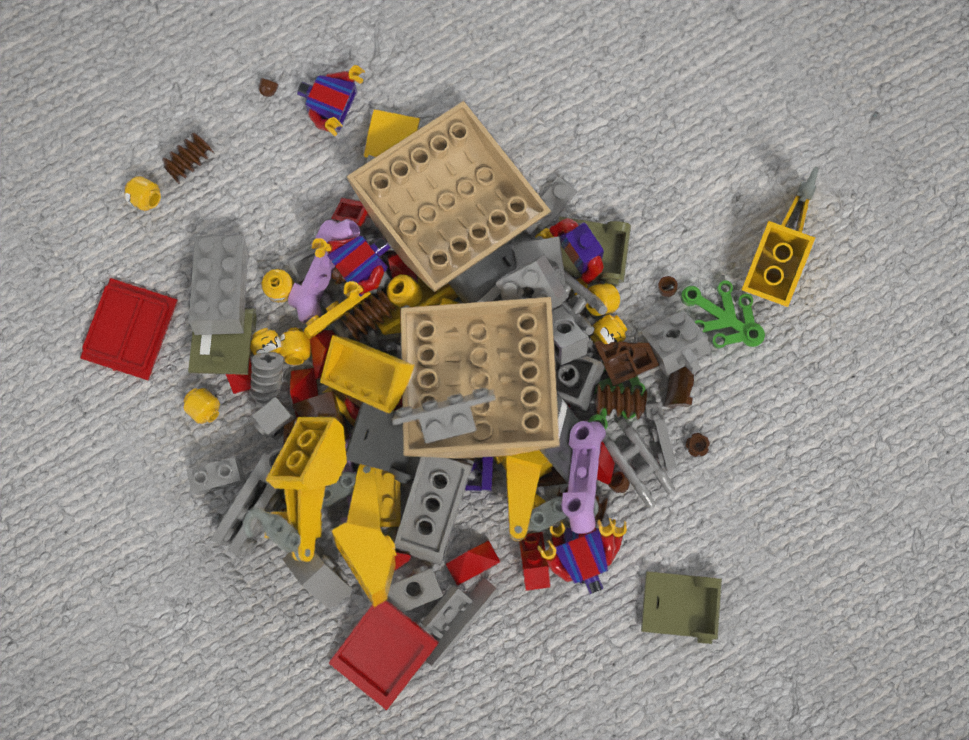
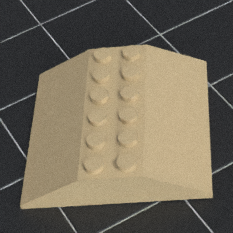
(447, 196)
(476, 347)

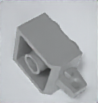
(536, 275)
(677, 343)
(580, 389)
(321, 577)

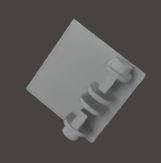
(530, 250)

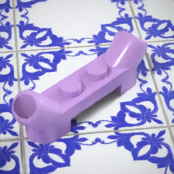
(306, 297)
(579, 501)

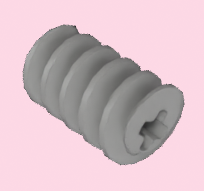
(266, 376)

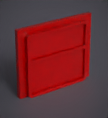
(128, 329)
(383, 653)

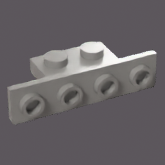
(445, 417)
(455, 615)

